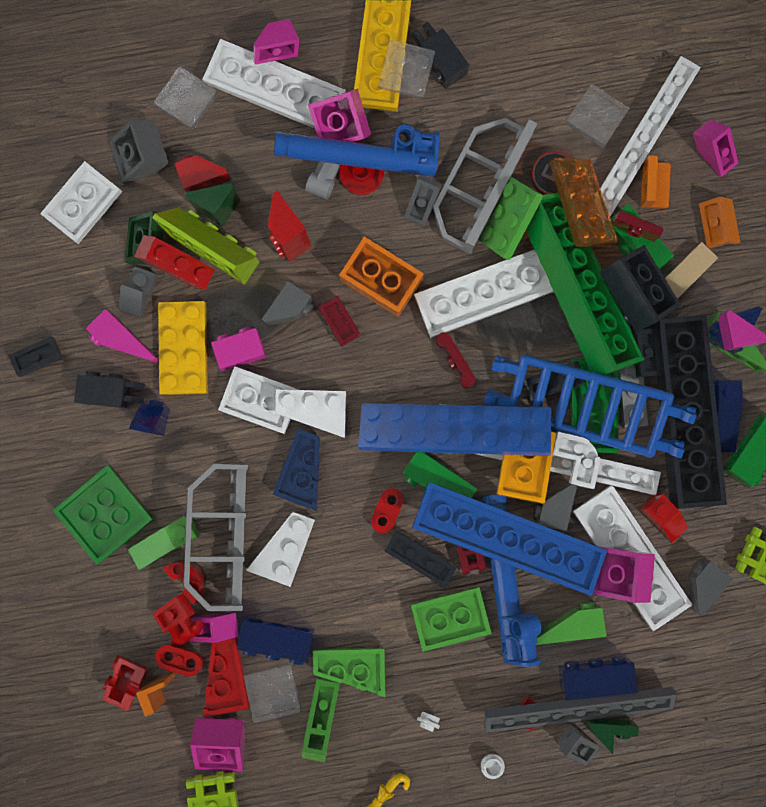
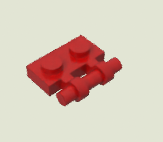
(178, 612)

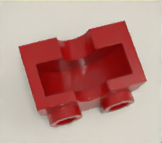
(197, 577)
(125, 683)

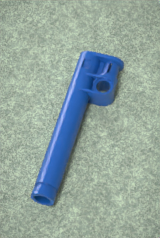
(414, 157)
(516, 628)

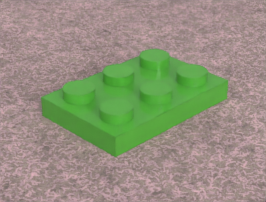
(510, 218)
(451, 618)

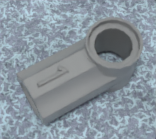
(322, 180)

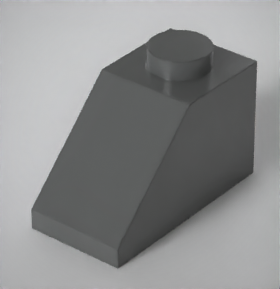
(288, 306)
(556, 509)
(706, 584)

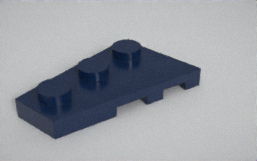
(301, 471)

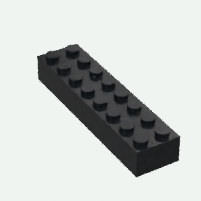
(688, 375)

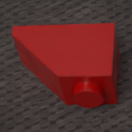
(199, 173)
(664, 516)

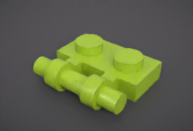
(758, 569)
(221, 798)

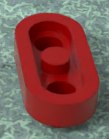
(387, 510)
(179, 662)

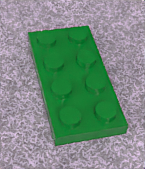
(598, 409)

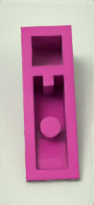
(112, 333)

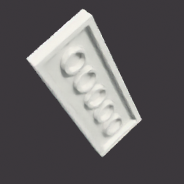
(266, 84)
(483, 293)
(613, 526)

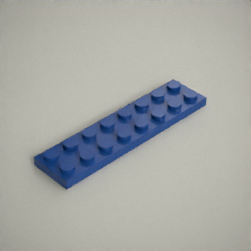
(456, 429)
(509, 539)

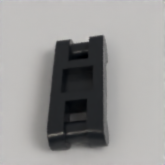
(555, 383)

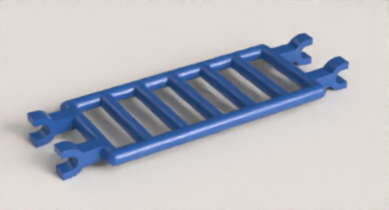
(666, 409)

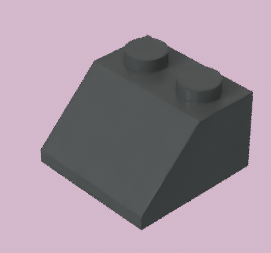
(138, 150)

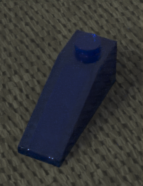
(729, 409)

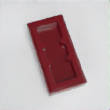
(637, 227)
(339, 321)

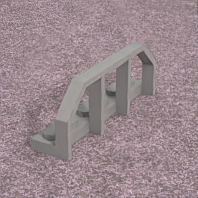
(493, 193)
(234, 547)

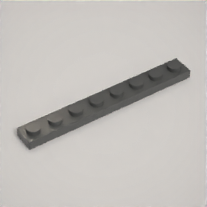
(578, 709)

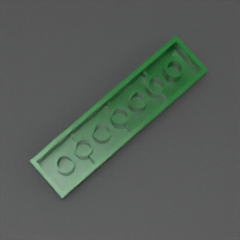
(581, 291)

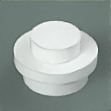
(428, 721)
(492, 766)

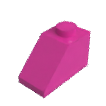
(276, 42)
(716, 146)
(216, 627)

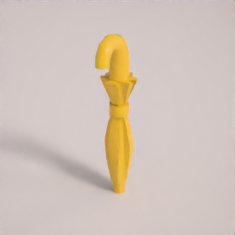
(386, 791)

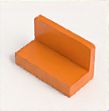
(655, 183)
(719, 222)
(151, 695)

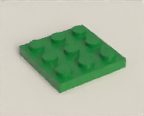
(103, 514)

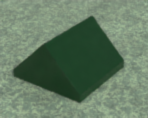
(215, 202)
(137, 228)

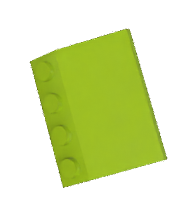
(208, 243)

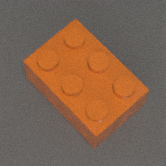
(381, 276)

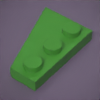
(353, 666)

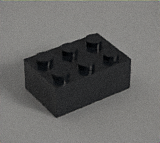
(640, 289)

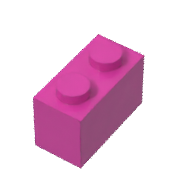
(238, 349)

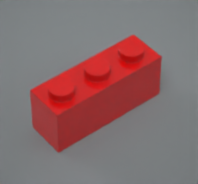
(174, 262)

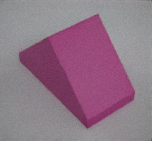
(738, 332)

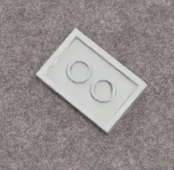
(81, 202)
(253, 399)

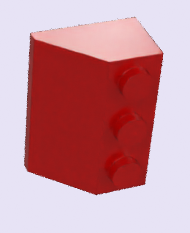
(286, 230)

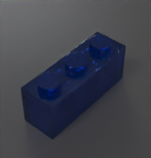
(275, 640)
(597, 678)

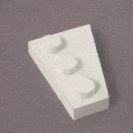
(313, 407)
(284, 551)

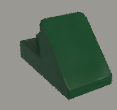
(607, 728)

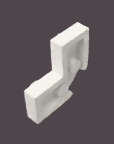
(584, 455)

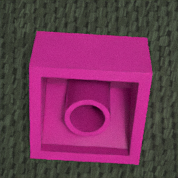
(340, 117)
(626, 575)
(218, 744)

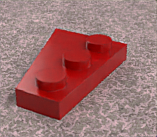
(226, 681)

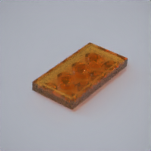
(583, 202)

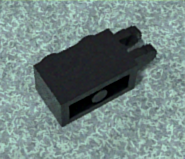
(448, 61)
(106, 391)

